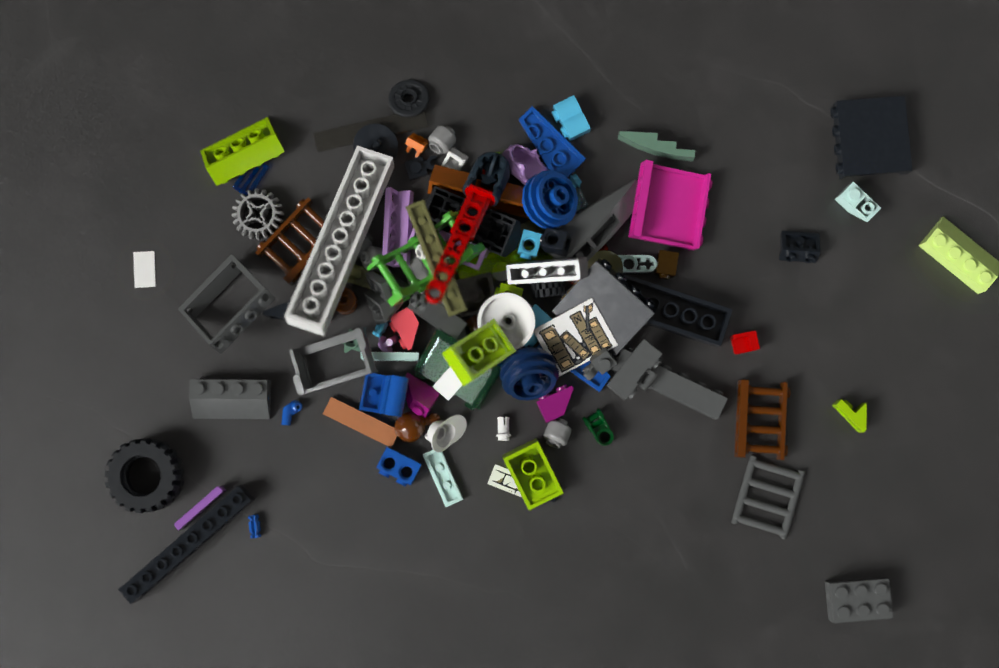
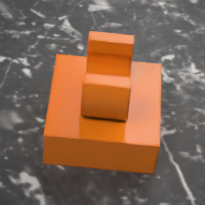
(416, 142)

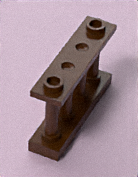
(292, 273)
(744, 428)

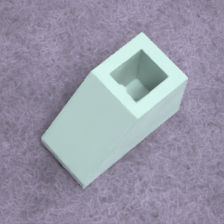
(857, 202)

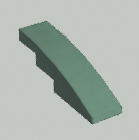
(648, 143)

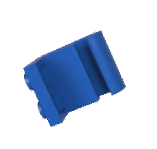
(384, 394)

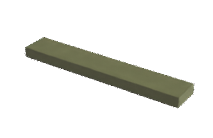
(433, 251)

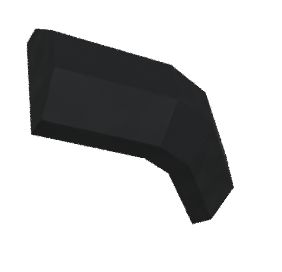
(496, 232)

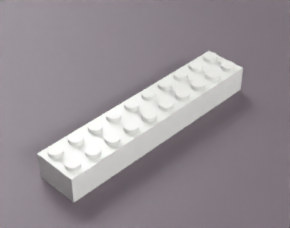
(339, 241)

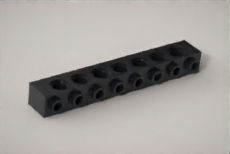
(186, 544)

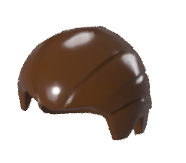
(412, 426)

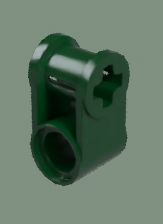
(598, 427)

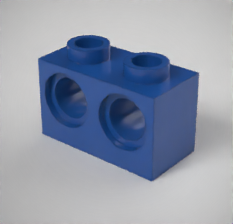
(400, 462)

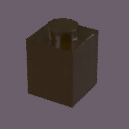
(666, 264)

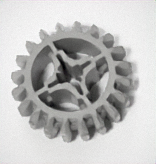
(247, 201)

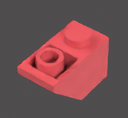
(407, 326)

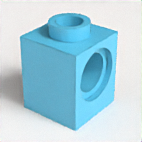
(531, 236)

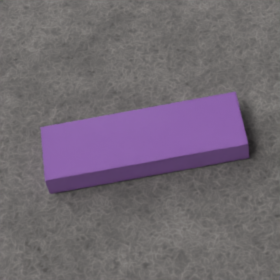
(200, 507)

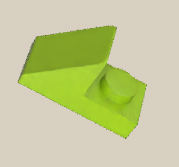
(856, 418)

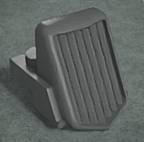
(378, 297)

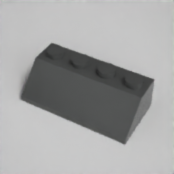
(230, 399)

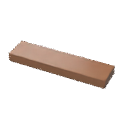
(360, 422)

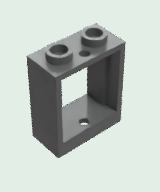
(436, 315)

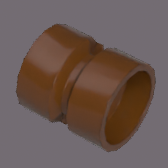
(348, 302)

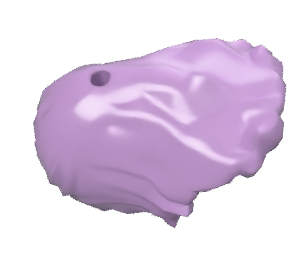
(523, 162)

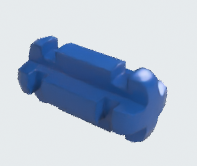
(254, 526)

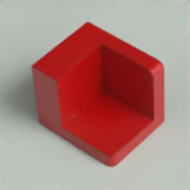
(744, 342)

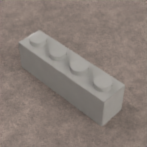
(547, 270)

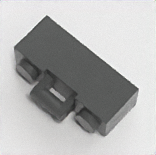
(628, 376)

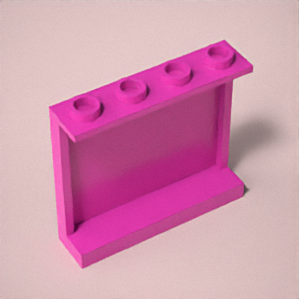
(670, 206)

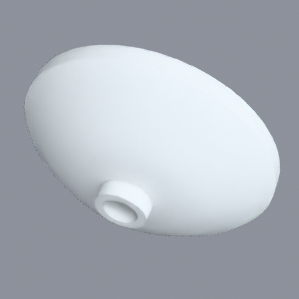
(512, 306)

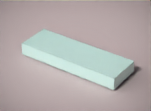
(395, 356)
(443, 477)

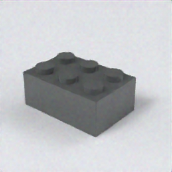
(858, 599)

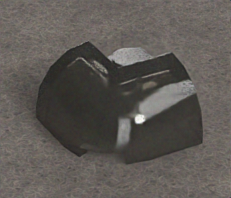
(475, 292)

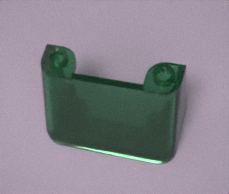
(434, 365)

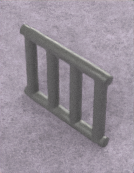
(792, 494)

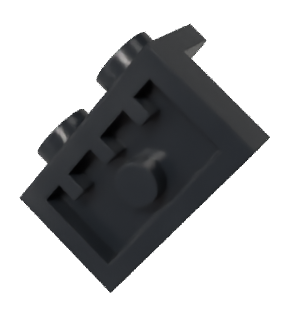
(799, 246)

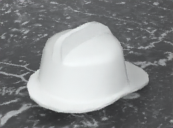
(445, 433)

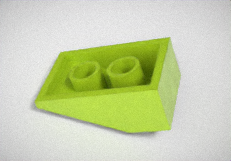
(478, 352)
(532, 474)

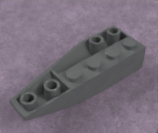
(598, 222)

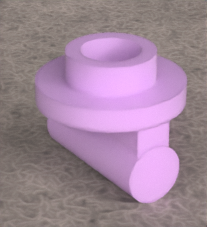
(385, 344)

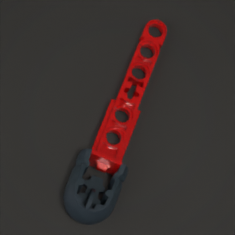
(477, 199)

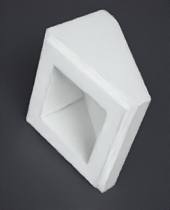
(455, 159)

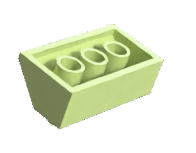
(961, 256)

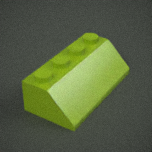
(241, 151)

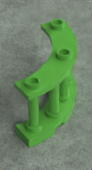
(400, 294)

